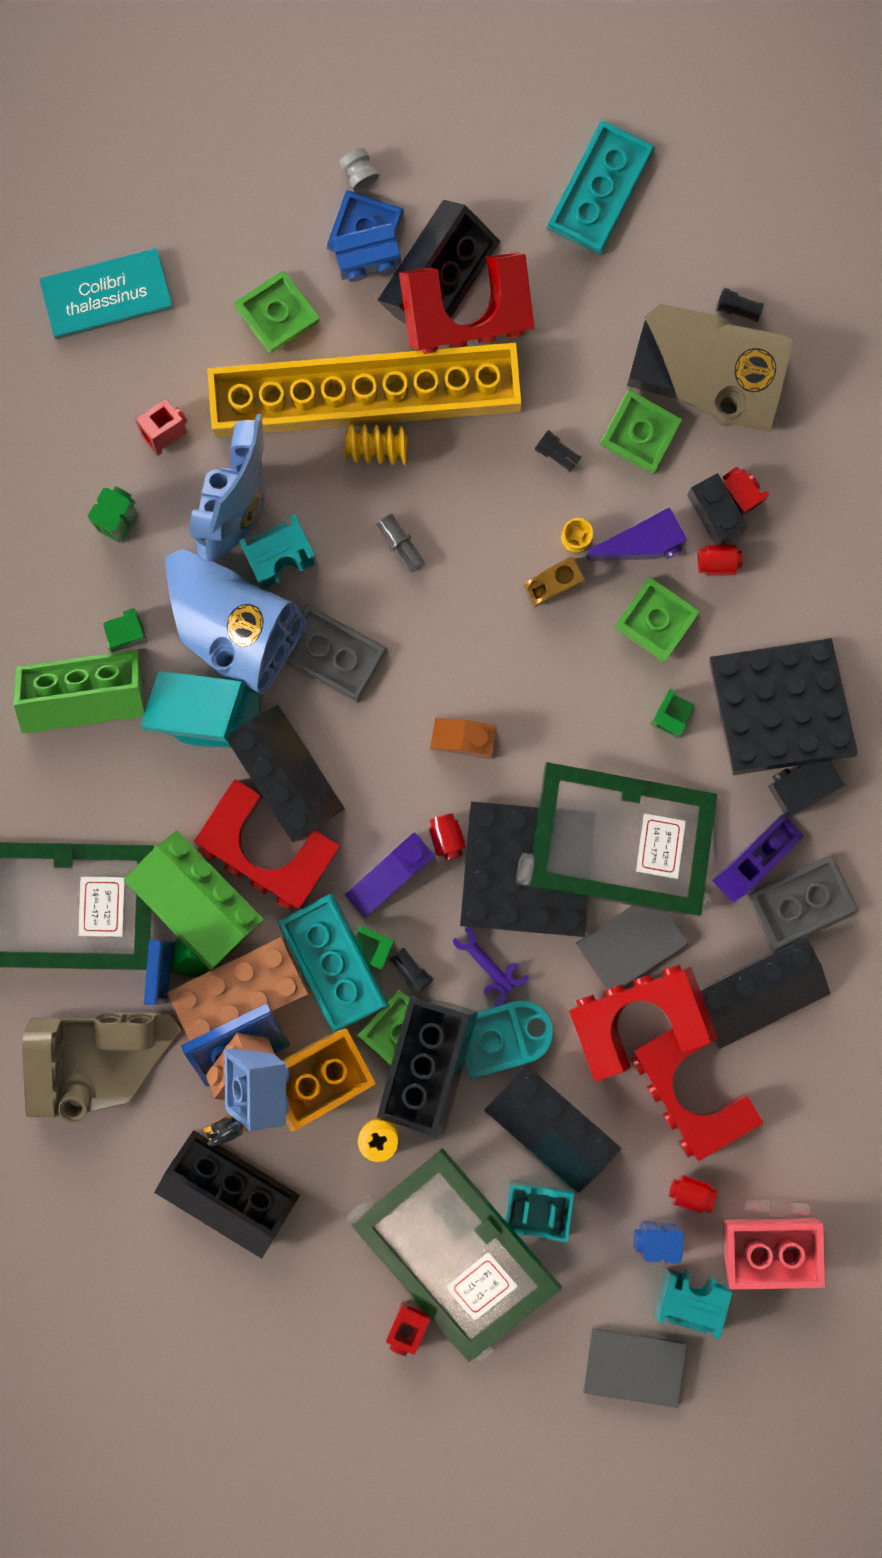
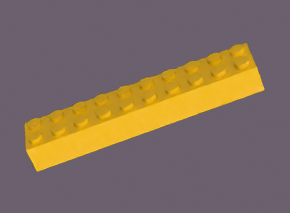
(366, 389)

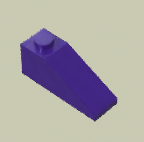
(644, 541)
(758, 859)
(390, 874)

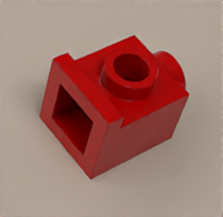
(161, 426)
(744, 490)
(417, 1320)

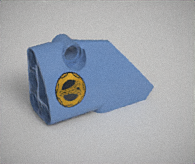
(231, 511)
(231, 620)

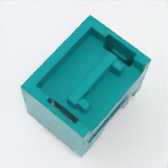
(277, 549)
(539, 1210)
(690, 1307)

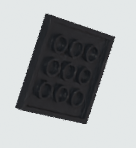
(782, 706)
(490, 886)

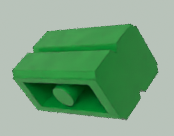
(113, 513)

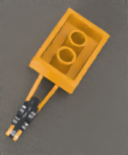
(318, 1082)

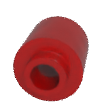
(719, 560)
(447, 836)
(692, 1194)

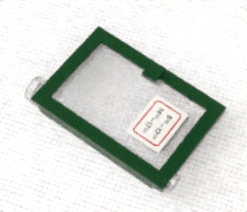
(621, 840)
(72, 907)
(455, 1255)

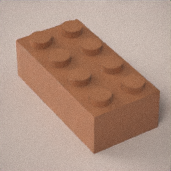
(239, 987)

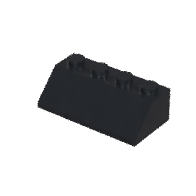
(456, 246)
(284, 773)
(764, 991)
(427, 1065)
(552, 1128)
(227, 1194)

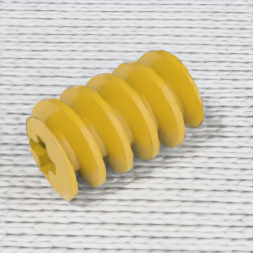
(376, 444)
(374, 1151)

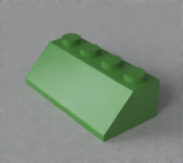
(79, 691)
(193, 899)

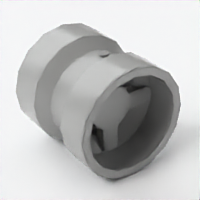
(359, 169)

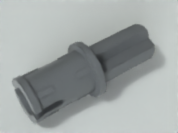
(400, 543)

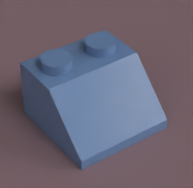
(256, 1088)

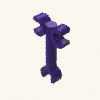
(504, 983)

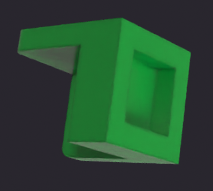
(124, 631)
(672, 714)
(374, 946)
(185, 961)

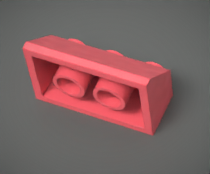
(774, 1253)

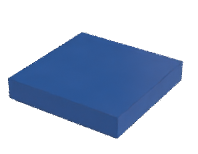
(362, 212)

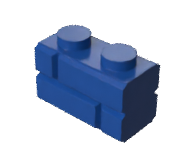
(367, 252)
(659, 1242)

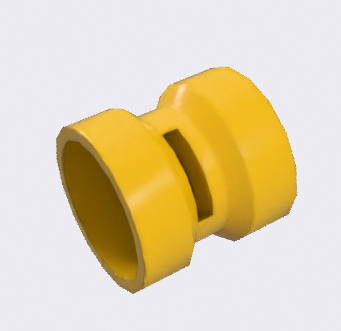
(577, 530)

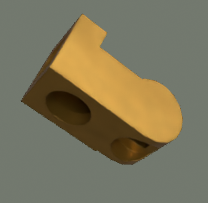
(554, 581)

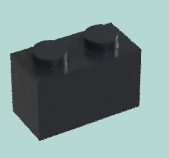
(717, 510)
(804, 786)

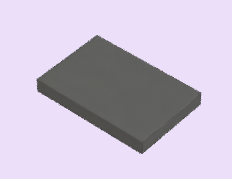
(335, 654)
(802, 902)
(631, 944)
(634, 1367)

